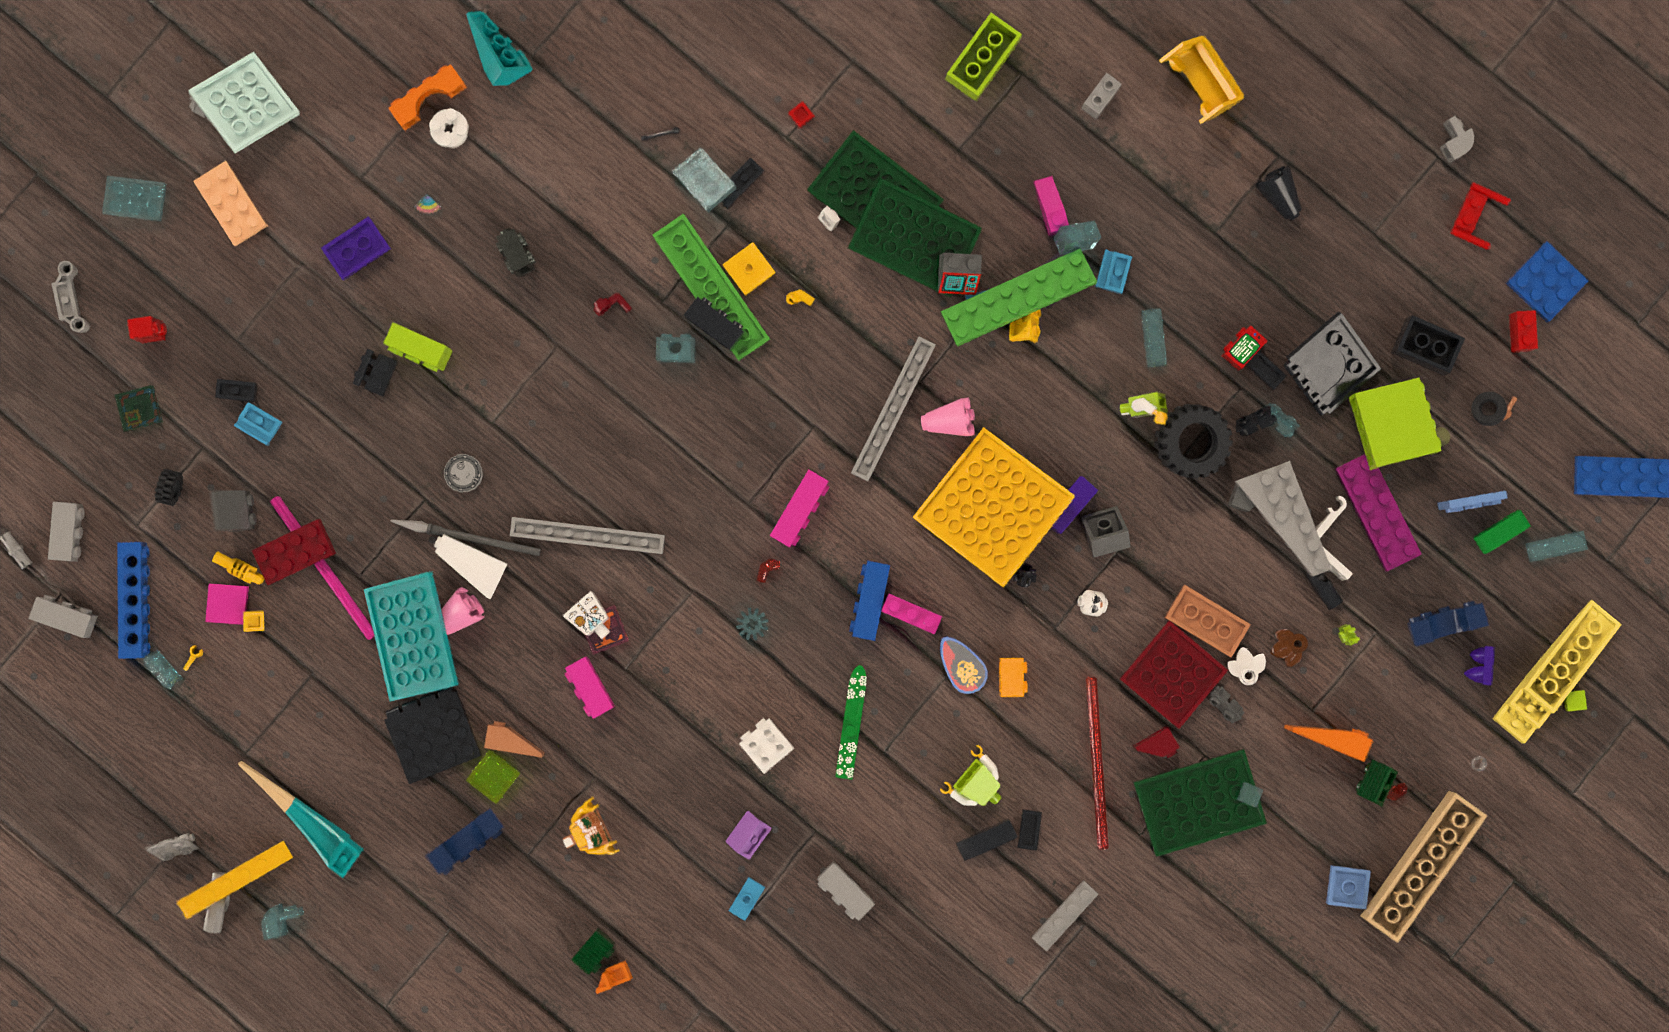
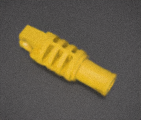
(238, 568)

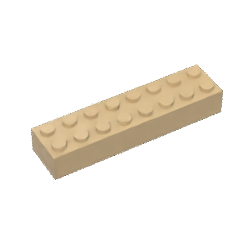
(1423, 866)

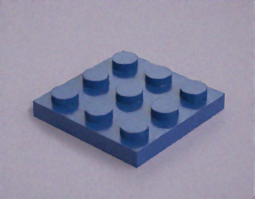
(1547, 281)

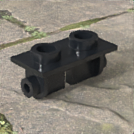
(1248, 424)

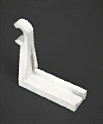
(1336, 567)

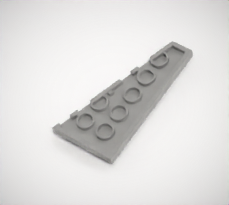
(1283, 506)

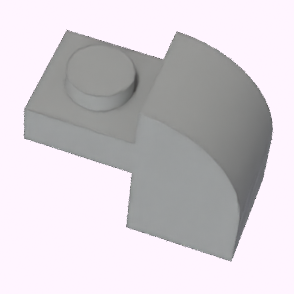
(1460, 142)

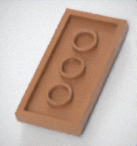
(1207, 621)

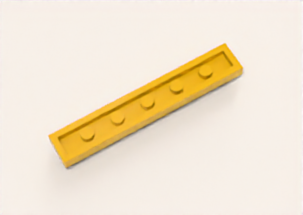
(234, 879)

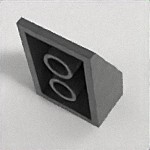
(233, 510)

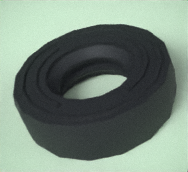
(1483, 398)

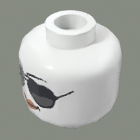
(1092, 603)

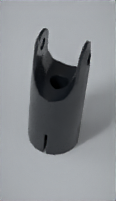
(1325, 590)

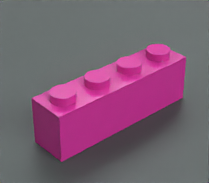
(799, 508)

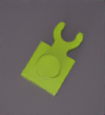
(1347, 635)

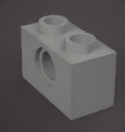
(1101, 96)

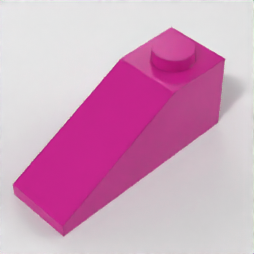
(1051, 205)

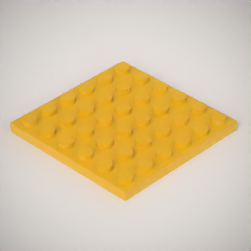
(993, 507)

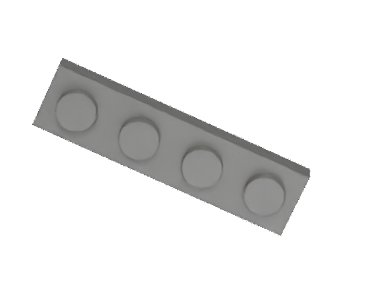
(1064, 915)

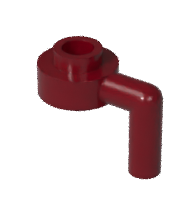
(603, 305)

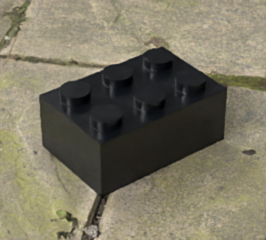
(1428, 345)

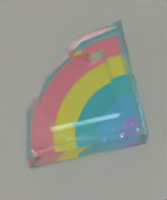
(427, 205)

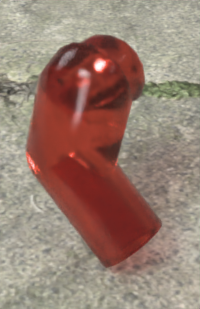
(765, 567)
(1397, 791)

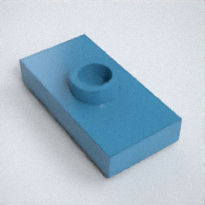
(746, 898)

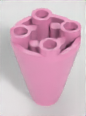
(950, 419)

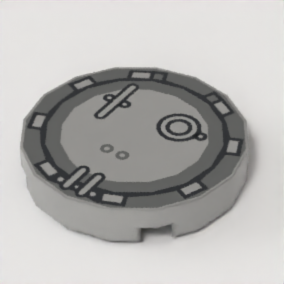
(463, 473)

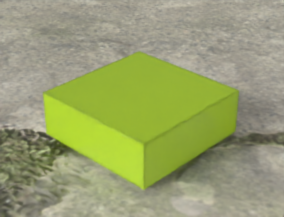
(1575, 701)

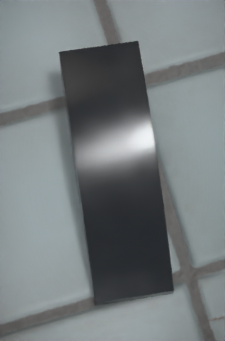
(986, 839)

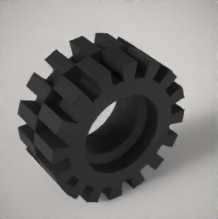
(168, 487)

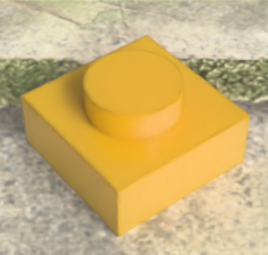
(253, 621)

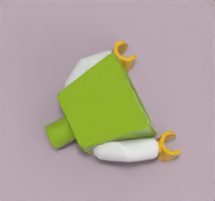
(1146, 405)
(977, 783)

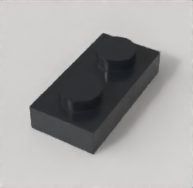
(236, 390)

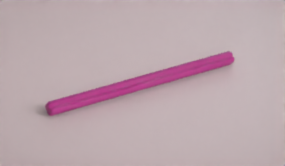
(327, 574)

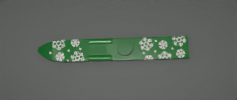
(851, 724)

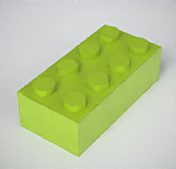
(983, 56)

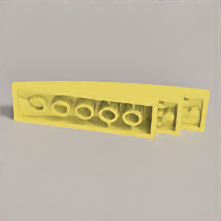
(1557, 672)

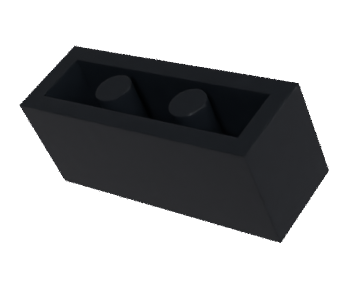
(714, 323)

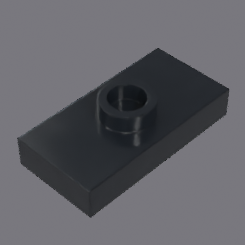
(1266, 370)
(1029, 829)

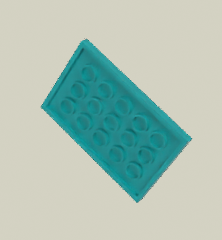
(411, 636)

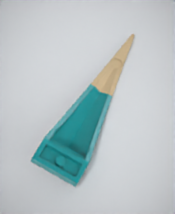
(328, 840)

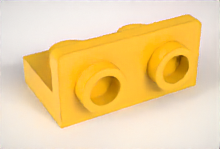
(1026, 328)

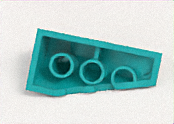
(497, 55)

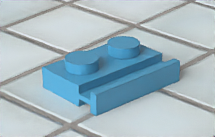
(1113, 271)
(258, 423)

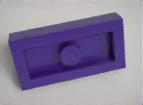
(1482, 674)

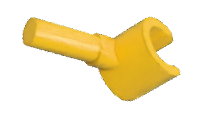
(192, 657)

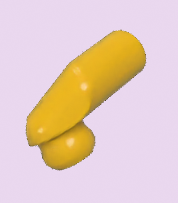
(799, 296)

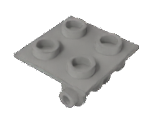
(167, 849)

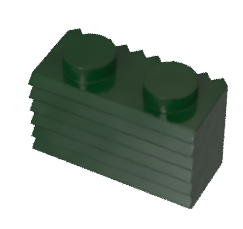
(1376, 782)
(593, 951)

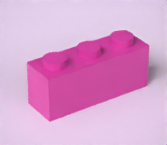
(911, 613)
(589, 687)

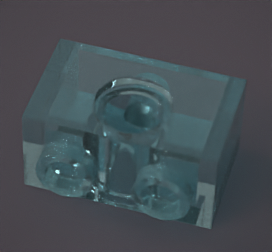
(1077, 236)
(685, 355)

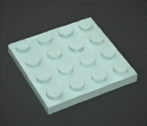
(244, 102)

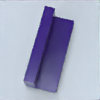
(1083, 493)

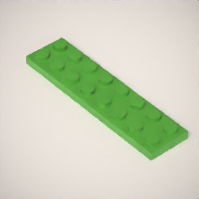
(707, 280)
(1018, 297)

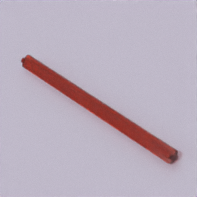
(1097, 763)

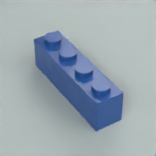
(870, 601)

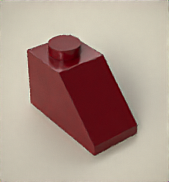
(1159, 743)

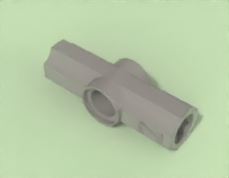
(216, 911)

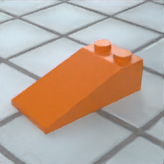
(1351, 743)

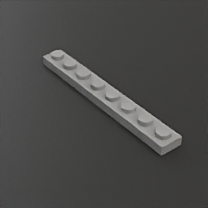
(893, 409)
(587, 535)

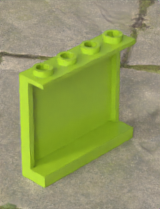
(1395, 423)

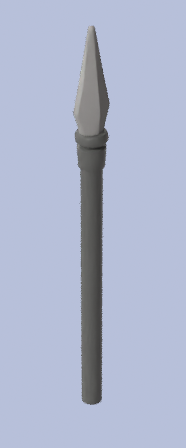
(420, 526)

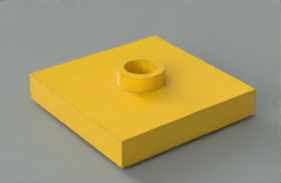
(749, 269)

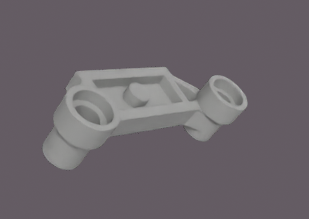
(66, 298)

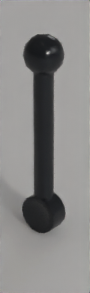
(675, 130)

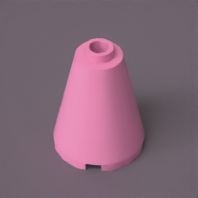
(461, 611)

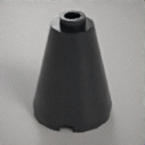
(1281, 192)

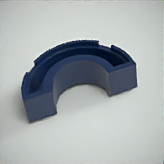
(1447, 622)
(463, 842)

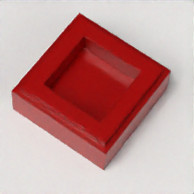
(801, 114)

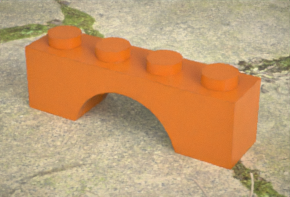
(444, 82)

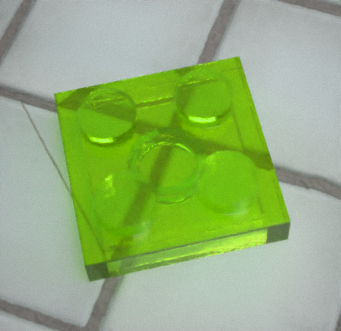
(493, 776)

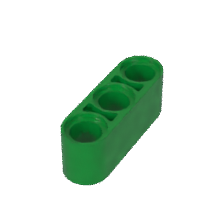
(1501, 531)

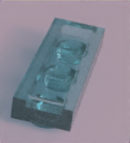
(1154, 337)
(1556, 546)

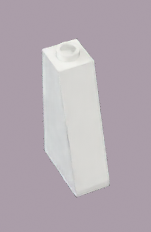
(474, 565)

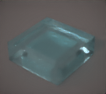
(1250, 794)

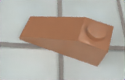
(507, 739)

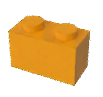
(1012, 677)

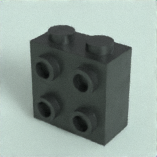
(512, 246)

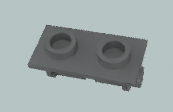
(1231, 710)

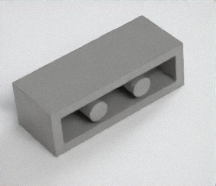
(65, 531)
(63, 616)
(845, 891)

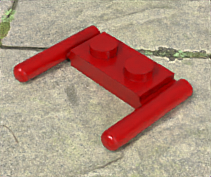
(1471, 211)

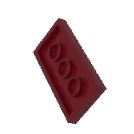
(294, 552)

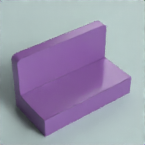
(748, 835)

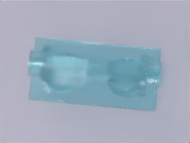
(1287, 423)
(156, 663)

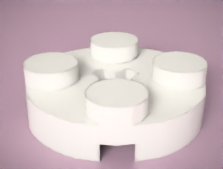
(438, 125)

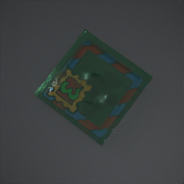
(138, 408)

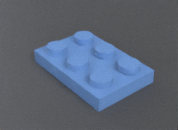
(1472, 502)

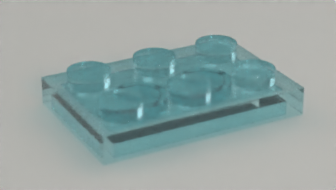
(704, 179)
(134, 198)

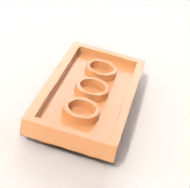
(230, 203)

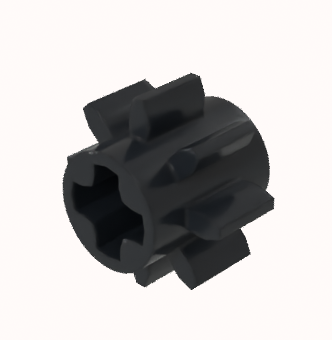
(1025, 575)

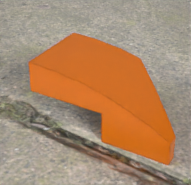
(614, 976)

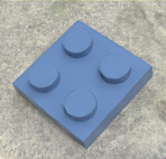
(1348, 887)

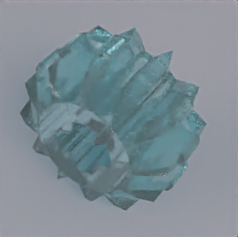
(757, 628)

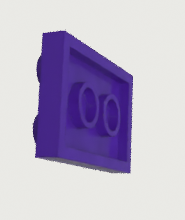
(355, 248)

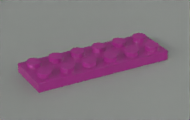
(1378, 513)

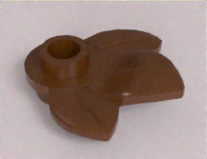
(1286, 648)

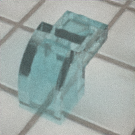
(275, 919)

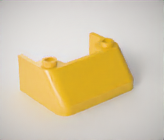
(1206, 74)

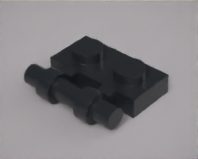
(380, 374)

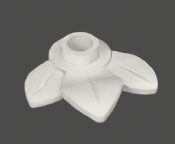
(1247, 663)

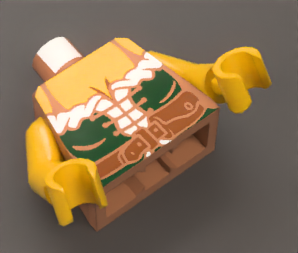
(589, 831)

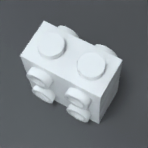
(765, 744)

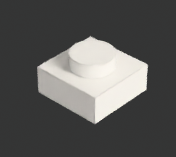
(829, 218)

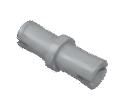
(15, 550)

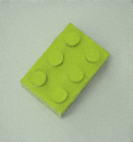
(417, 348)

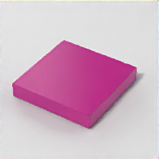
(226, 603)

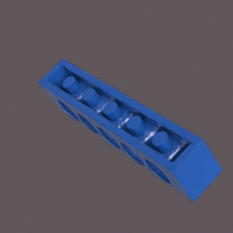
(126, 591)

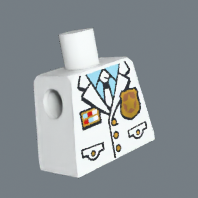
(589, 616)

